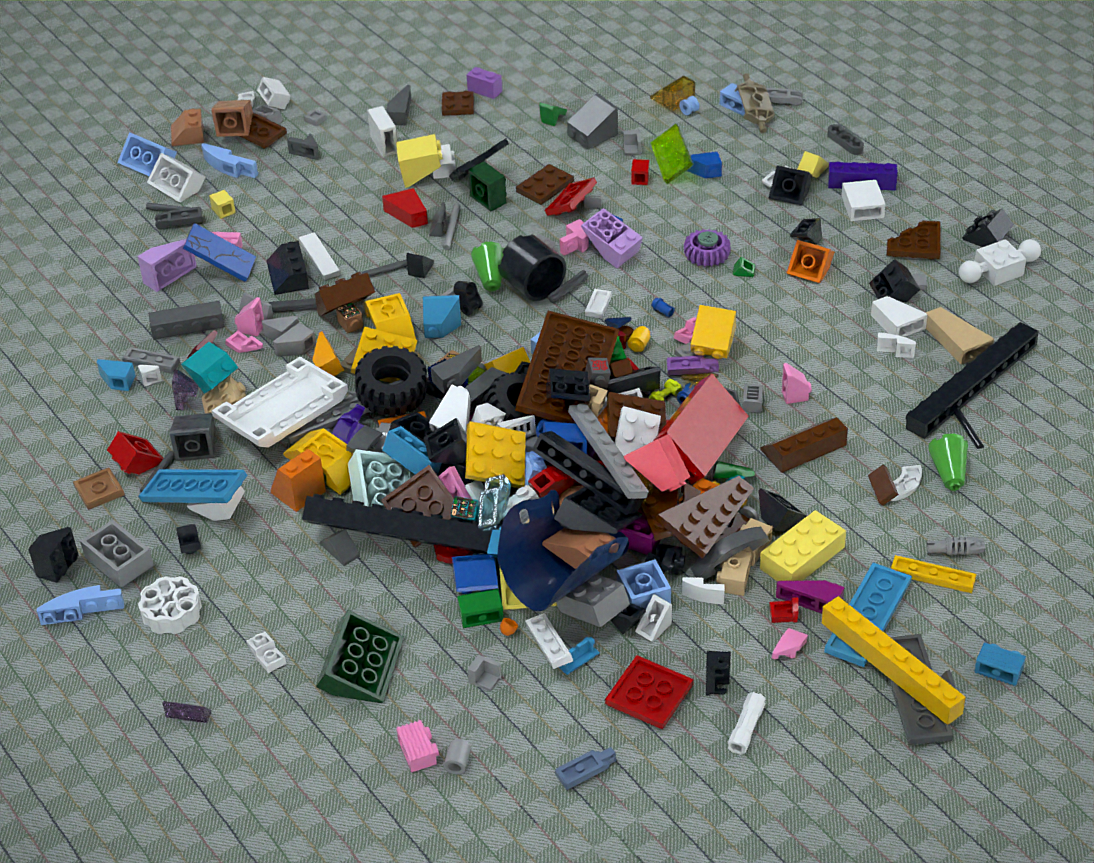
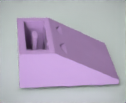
(612, 237)

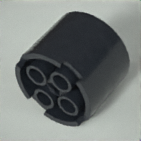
(532, 267)

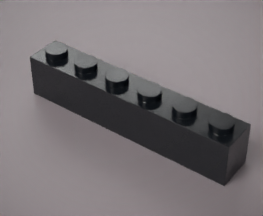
(584, 470)

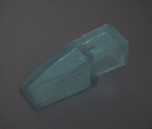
(493, 500)

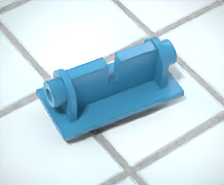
(580, 654)

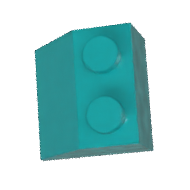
(209, 366)

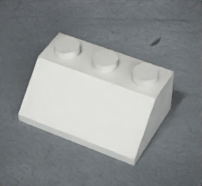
(175, 178)

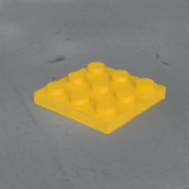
(374, 339)
(495, 452)

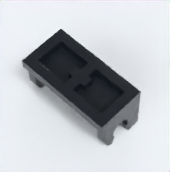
(717, 671)

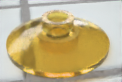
(696, 378)

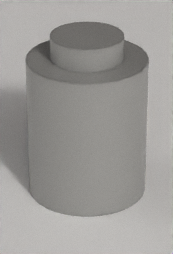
(457, 756)

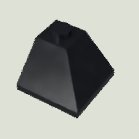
(790, 185)
(447, 444)
(778, 511)

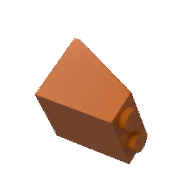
(299, 479)

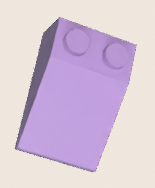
(165, 264)

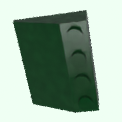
(360, 659)

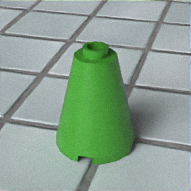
(486, 261)
(950, 459)

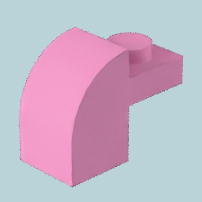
(575, 238)

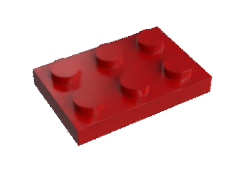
(571, 196)

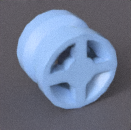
(689, 105)

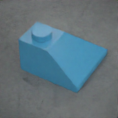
(440, 315)

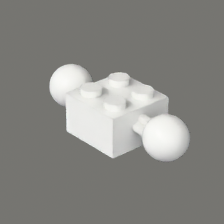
(1000, 262)

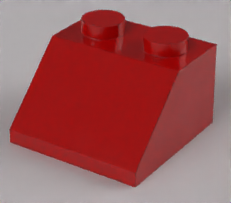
(134, 453)

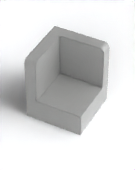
(632, 142)
(484, 673)

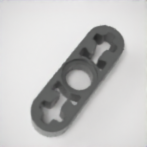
(852, 145)

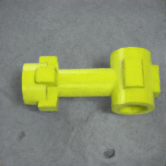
(670, 386)

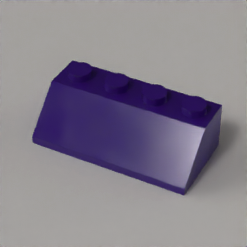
(847, 172)

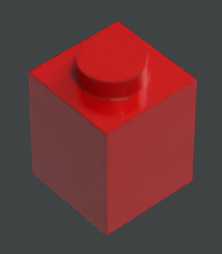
(640, 172)

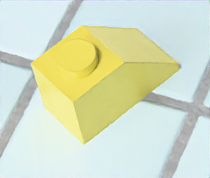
(813, 164)

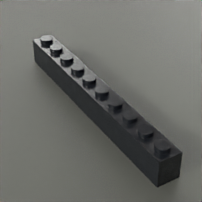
(971, 380)
(397, 524)

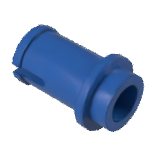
(659, 305)
(682, 395)

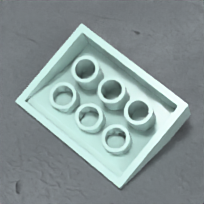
(375, 476)

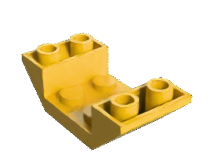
(390, 315)
(332, 455)

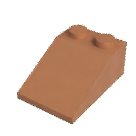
(577, 545)

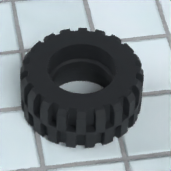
(505, 393)
(391, 398)

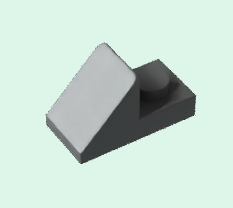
(304, 148)

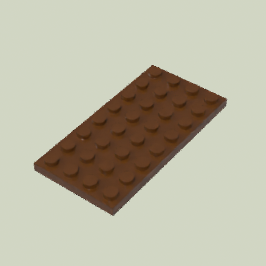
(564, 345)

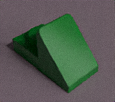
(550, 113)

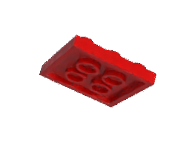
(649, 692)

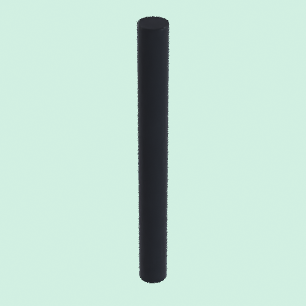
(968, 429)

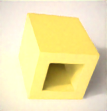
(222, 204)

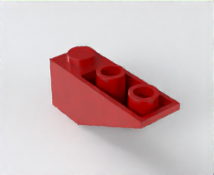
(550, 479)

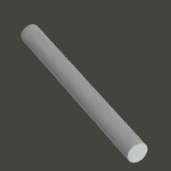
(450, 231)

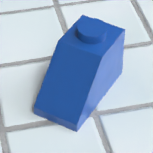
(706, 165)

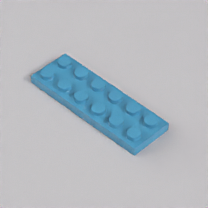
(193, 486)
(876, 601)

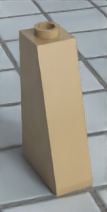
(956, 335)

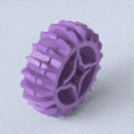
(707, 255)

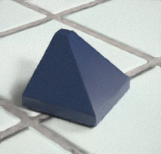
(617, 322)

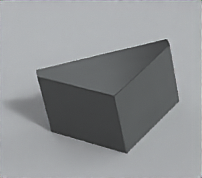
(341, 547)

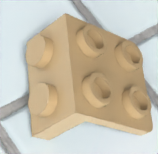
(227, 390)

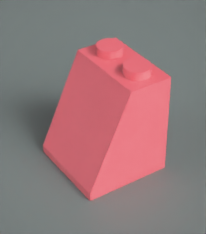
(660, 464)

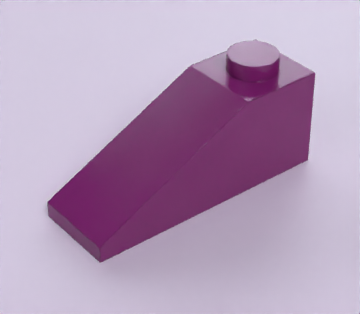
(811, 593)

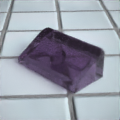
(186, 712)

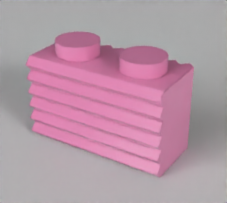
(416, 745)

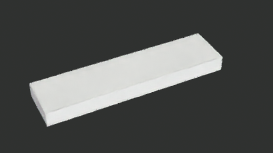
(319, 256)
(549, 641)

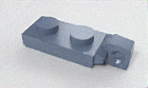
(585, 767)

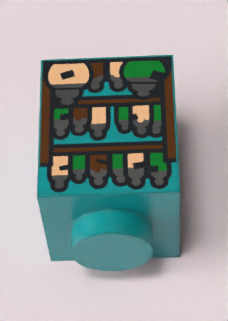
(465, 509)

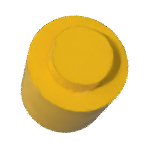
(639, 339)

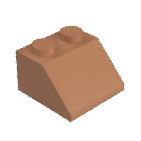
(188, 128)

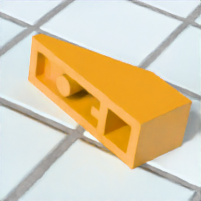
(325, 356)

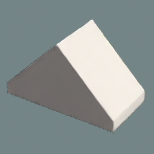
(656, 619)

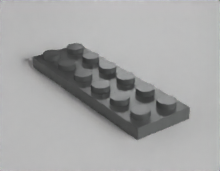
(918, 722)

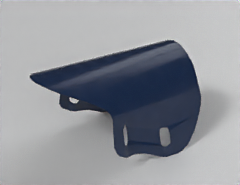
(535, 572)

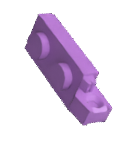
(691, 365)

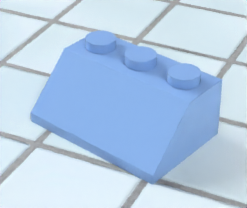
(142, 154)

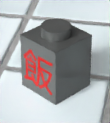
(598, 372)

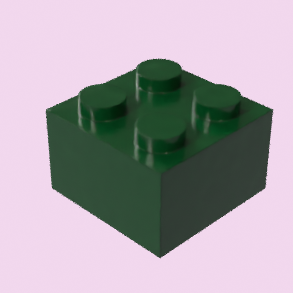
(487, 186)

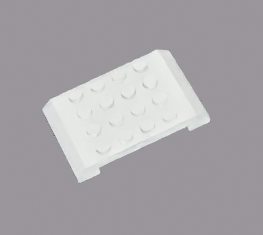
(283, 403)

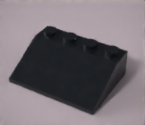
(590, 512)

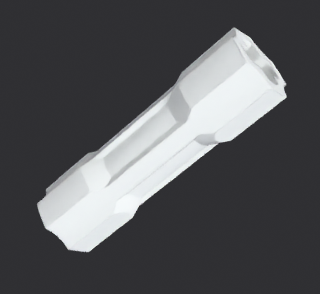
(742, 733)

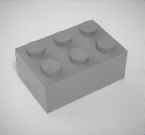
(117, 553)
(595, 600)

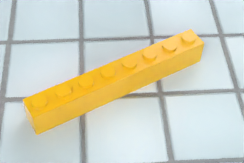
(893, 660)

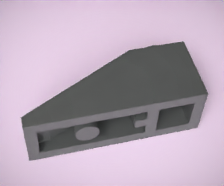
(399, 106)
(456, 369)

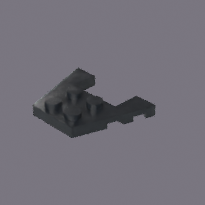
(462, 171)

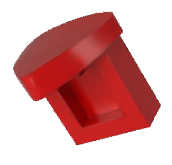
(784, 611)

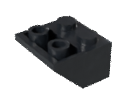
(989, 228)
(895, 282)
(567, 385)
(53, 554)

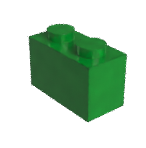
(480, 608)

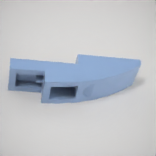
(225, 162)
(74, 604)

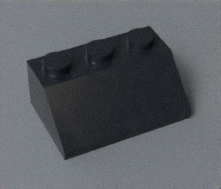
(287, 269)
(645, 379)

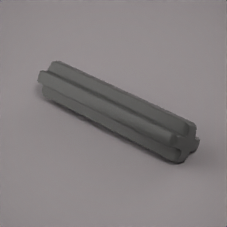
(568, 286)
(292, 305)

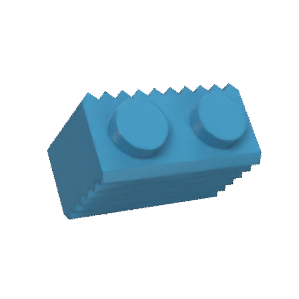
(1000, 663)

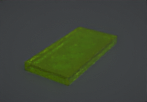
(671, 153)

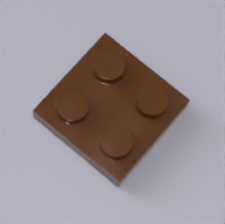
(457, 103)

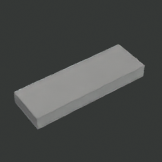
(137, 356)

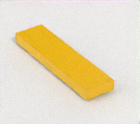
(935, 574)

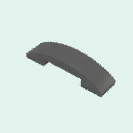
(728, 547)

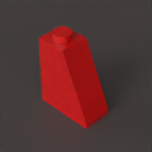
(406, 207)

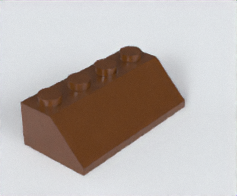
(806, 444)

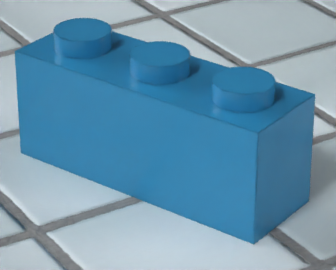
(408, 450)

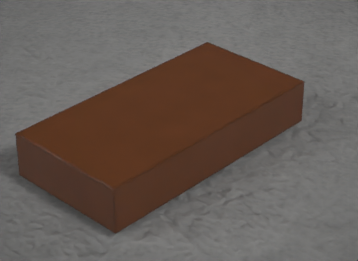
(883, 485)

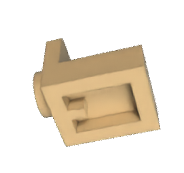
(597, 399)

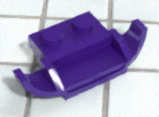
(348, 424)

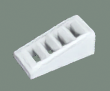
(510, 424)

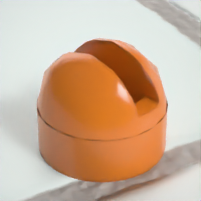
(508, 626)

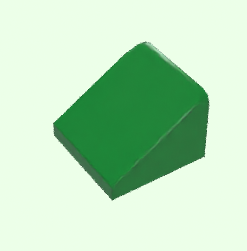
(744, 268)

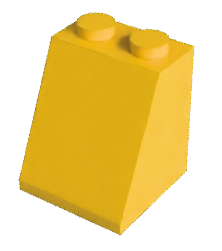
(713, 332)

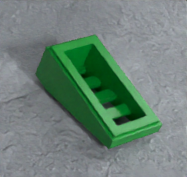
(728, 470)

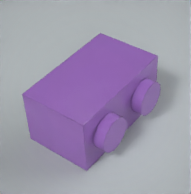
(484, 82)

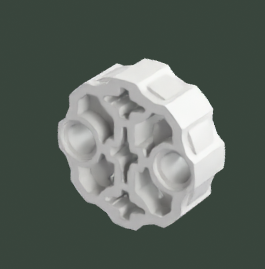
(170, 605)

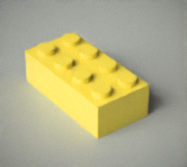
(803, 548)

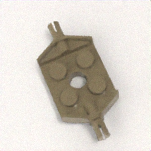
(759, 110)

